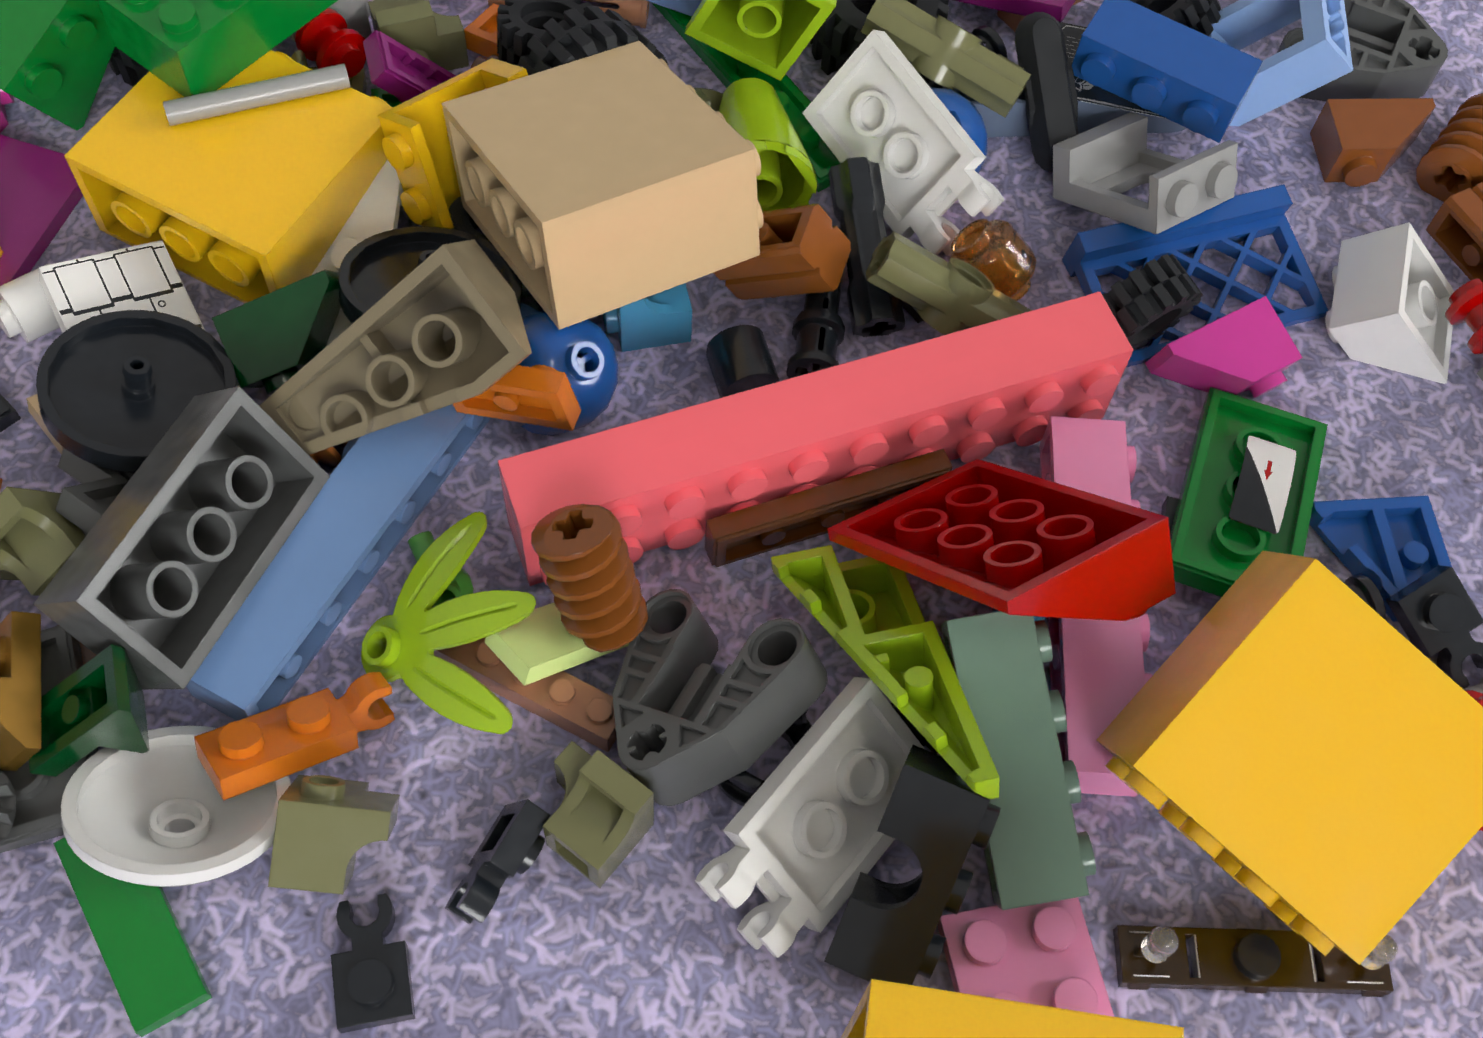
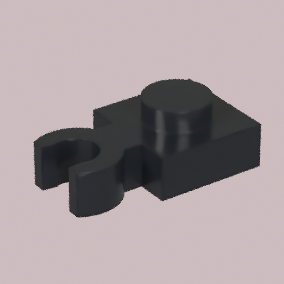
(1438, 620)
(507, 849)
(375, 977)

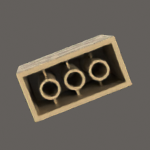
(605, 181)

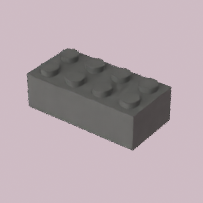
(186, 539)

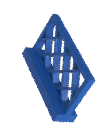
(1241, 218)

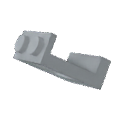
(1114, 158)

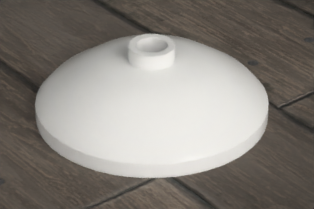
(161, 817)

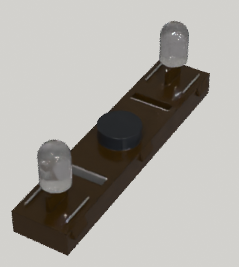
(1245, 962)

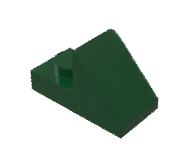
(92, 709)

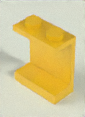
(420, 144)

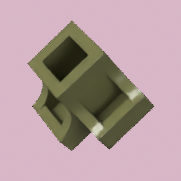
(422, 30)
(34, 537)
(600, 813)
(322, 828)

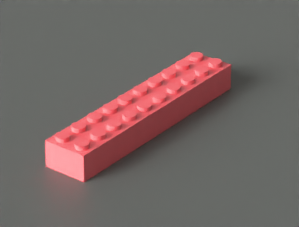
(825, 426)

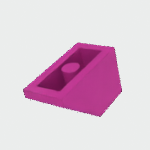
(1231, 353)

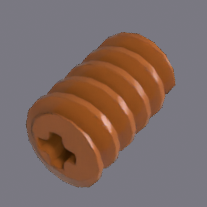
(1457, 154)
(591, 575)

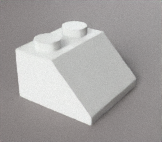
(1391, 304)

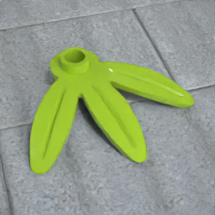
(406, 641)

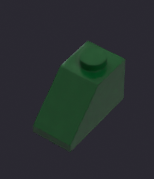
(280, 330)

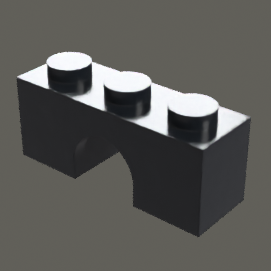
(891, 926)

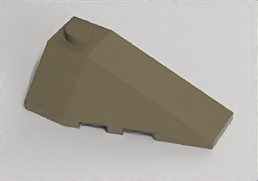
(418, 349)

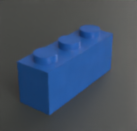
(1164, 67)

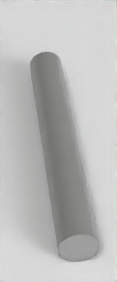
(256, 94)

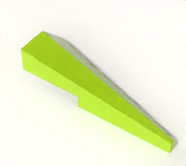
(882, 629)

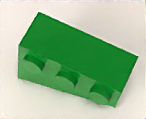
(54, 55)

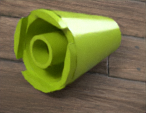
(759, 116)

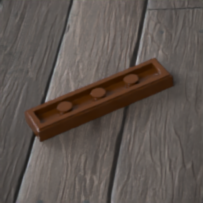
(814, 510)

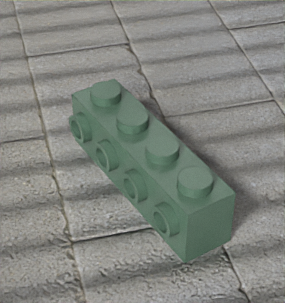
(1035, 842)

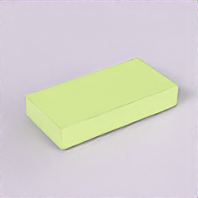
(540, 646)

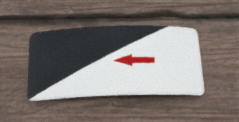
(1263, 485)

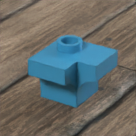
(652, 320)

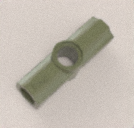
(949, 54)
(944, 293)

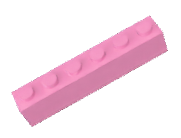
(1093, 661)

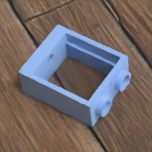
(1297, 69)

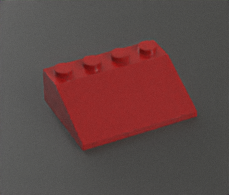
(1021, 544)

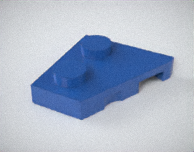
(1383, 539)

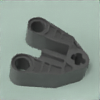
(1390, 53)
(695, 728)

